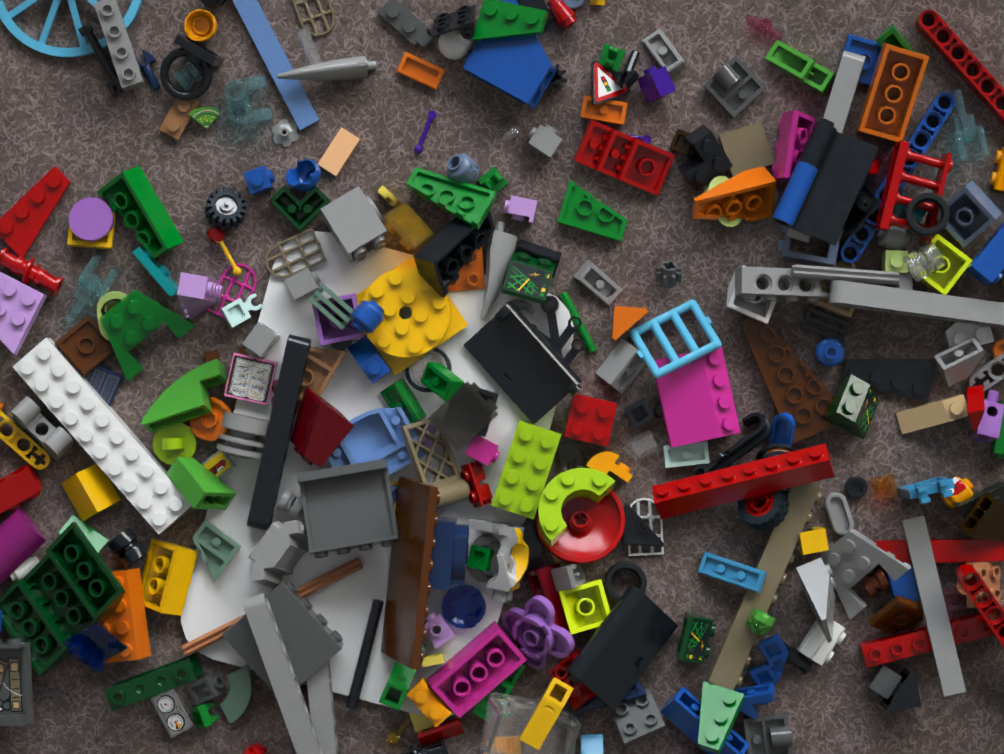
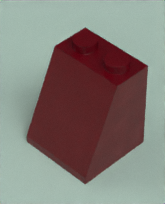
(318, 429)

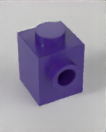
(656, 83)

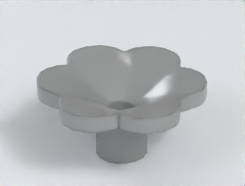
(290, 136)

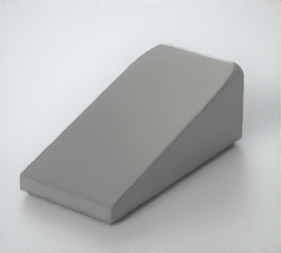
(664, 52)
(597, 282)

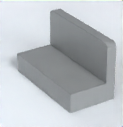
(621, 366)

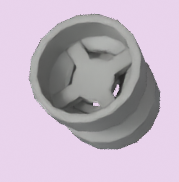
(286, 502)

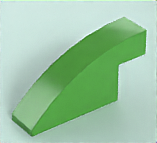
(185, 397)

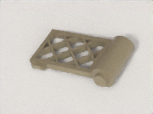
(452, 488)

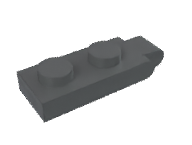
(406, 23)

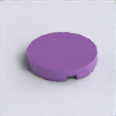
(91, 219)

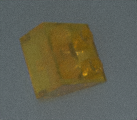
(409, 226)

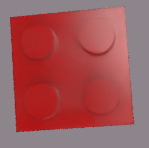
(590, 419)

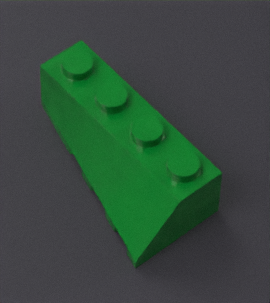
(142, 211)

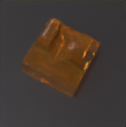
(884, 486)

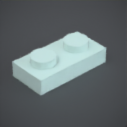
(686, 455)

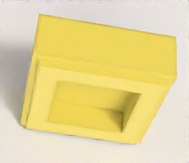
(433, 659)

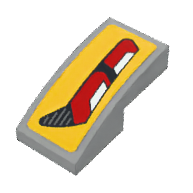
(219, 463)

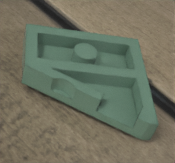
(215, 547)

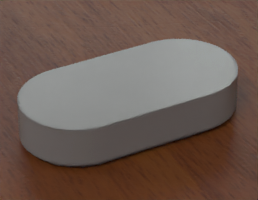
(838, 513)

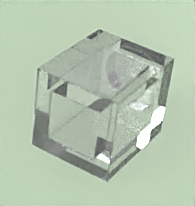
(640, 445)

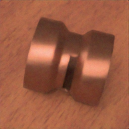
(875, 584)

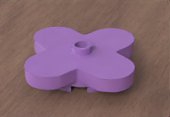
(538, 632)

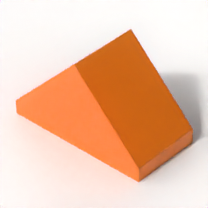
(625, 318)

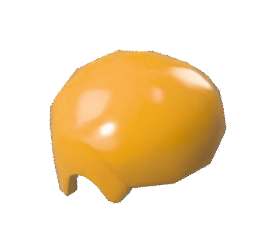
(200, 25)

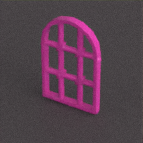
(234, 280)

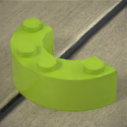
(563, 488)

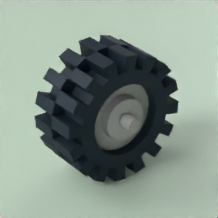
(225, 208)

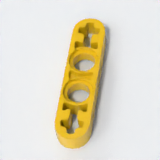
(18, 434)

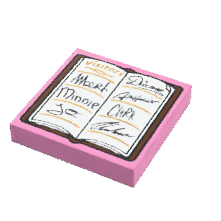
(250, 378)

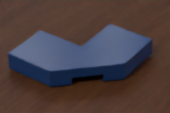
(776, 656)

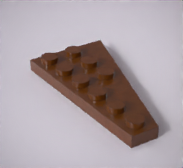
(788, 380)

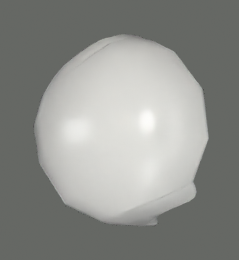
(454, 46)

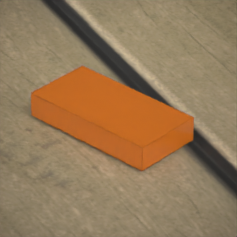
(420, 71)

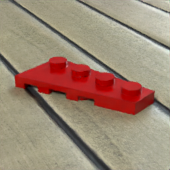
(28, 216)

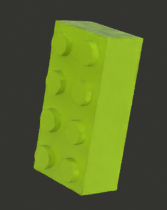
(526, 469)

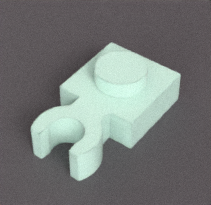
(238, 311)

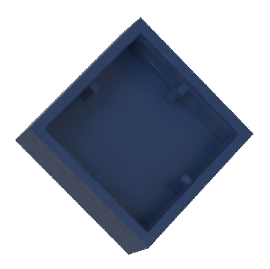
(449, 554)

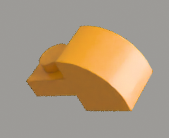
(605, 462)

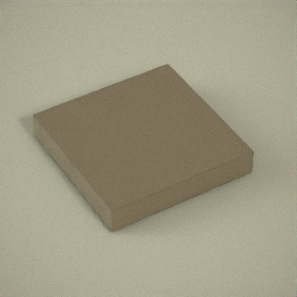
(747, 148)

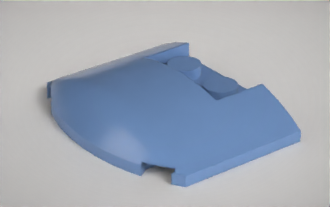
(376, 437)

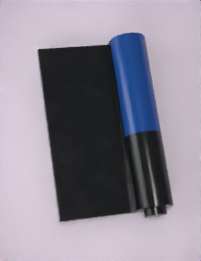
(825, 183)

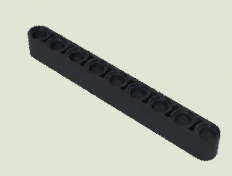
(279, 432)

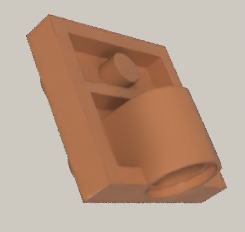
(990, 573)

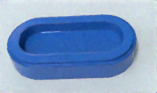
(782, 429)

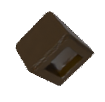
(681, 145)

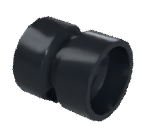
(127, 548)

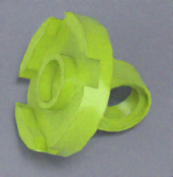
(174, 443)

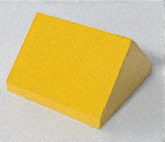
(90, 492)

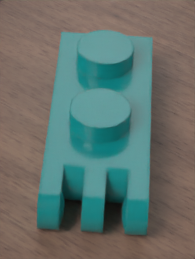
(159, 272)

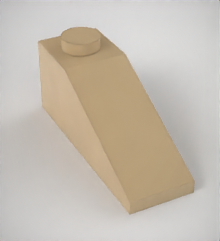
(932, 414)

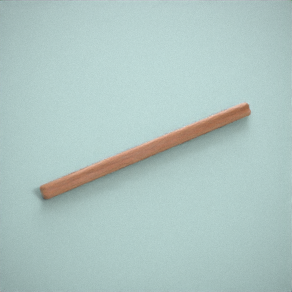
(304, 591)

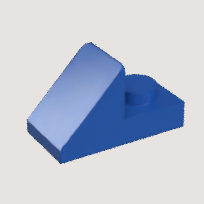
(756, 695)

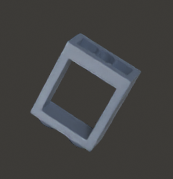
(805, 259)

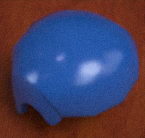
(304, 176)

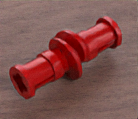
(30, 272)

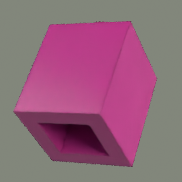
(483, 450)

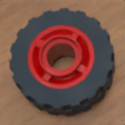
(769, 515)

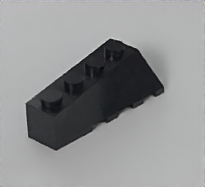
(450, 250)

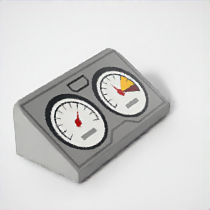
(171, 713)

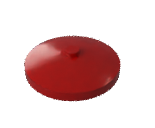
(591, 529)

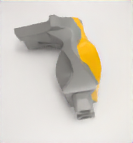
(511, 559)

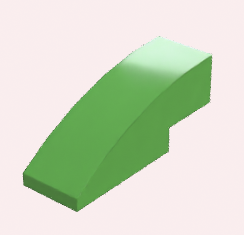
(801, 68)

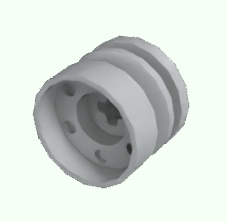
(242, 435)

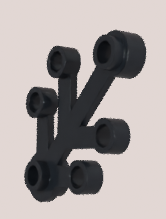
(556, 341)

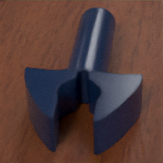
(148, 70)

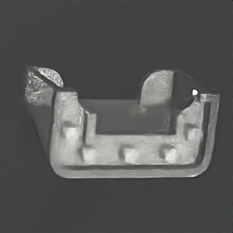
(508, 717)

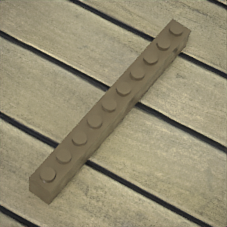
(773, 559)

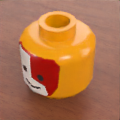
(961, 492)

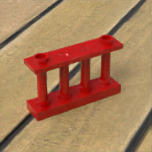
(897, 176)

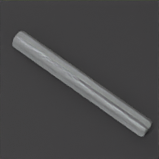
(845, 274)

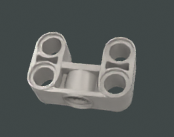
(29, 418)

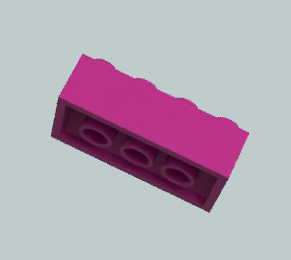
(476, 669)

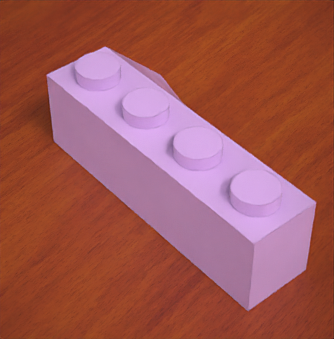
(197, 293)

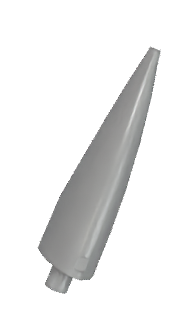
(332, 70)
(498, 256)

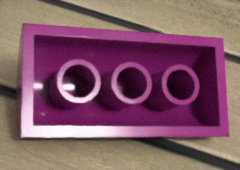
(17, 542)

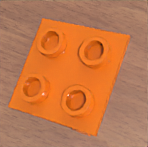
(470, 276)

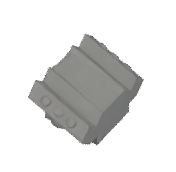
(278, 552)

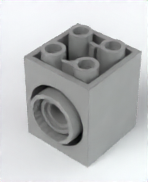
(355, 224)

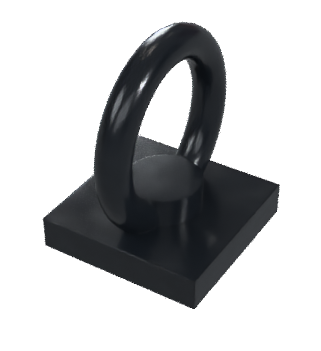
(196, 53)

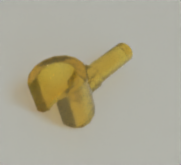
(393, 737)

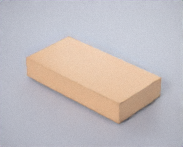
(338, 152)

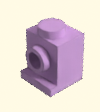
(520, 208)
(446, 632)

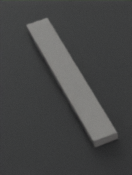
(933, 606)

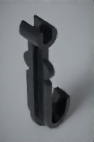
(742, 447)

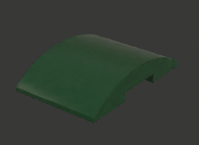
(60, 598)

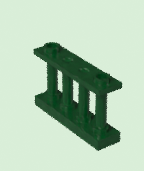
(153, 682)

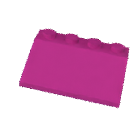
(697, 400)

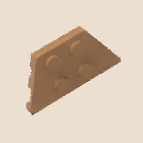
(319, 370)

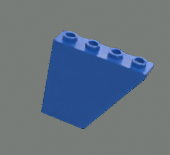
(512, 66)

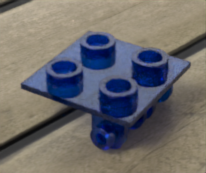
(94, 646)

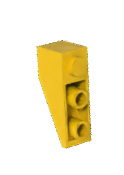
(546, 713)

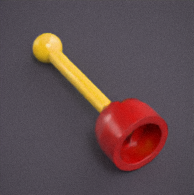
(218, 236)

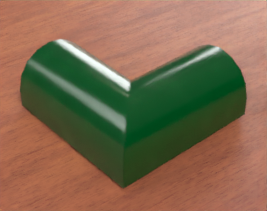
(296, 211)

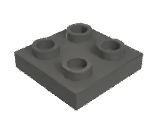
(734, 86)
(638, 718)
(768, 734)

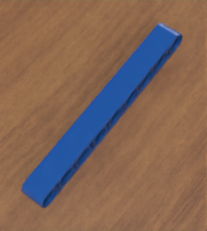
(928, 134)

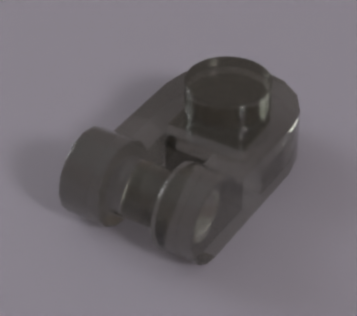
(569, 450)

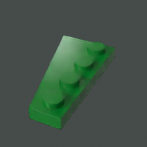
(460, 199)

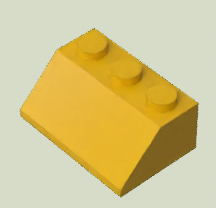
(167, 576)

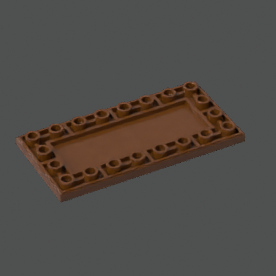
(410, 572)

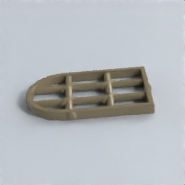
(311, 18)
(299, 247)

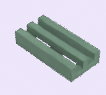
(323, 287)

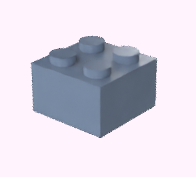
(969, 213)

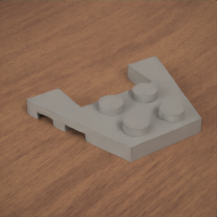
(853, 559)

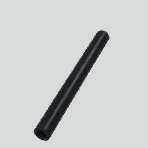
(364, 654)

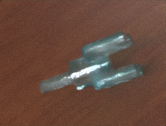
(966, 132)
(91, 286)

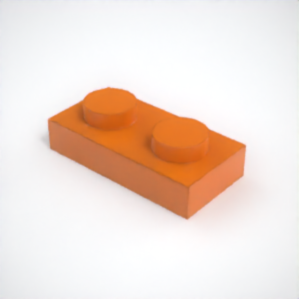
(609, 112)

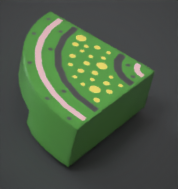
(205, 115)

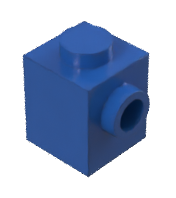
(259, 180)

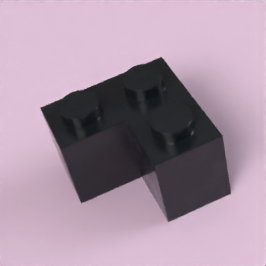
(708, 159)

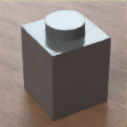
(883, 682)

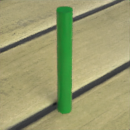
(582, 330)

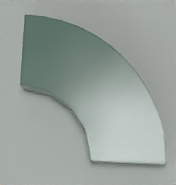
(239, 694)

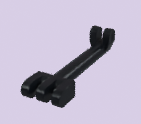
(87, 31)

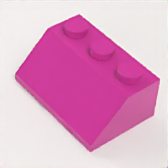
(794, 132)

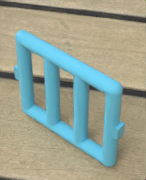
(676, 362)

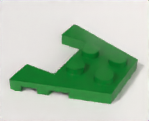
(133, 321)

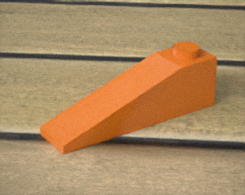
(742, 196)

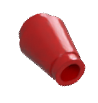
(562, 14)

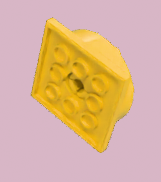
(431, 322)

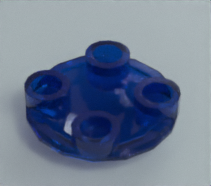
(463, 606)

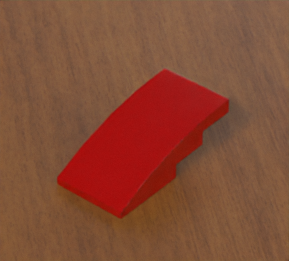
(624, 157)

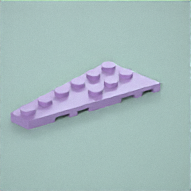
(17, 311)

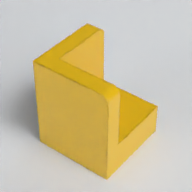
(813, 541)

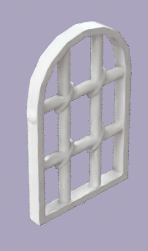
(651, 518)

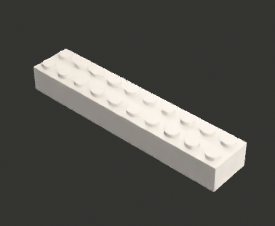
(103, 435)

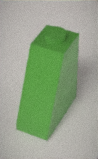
(200, 485)

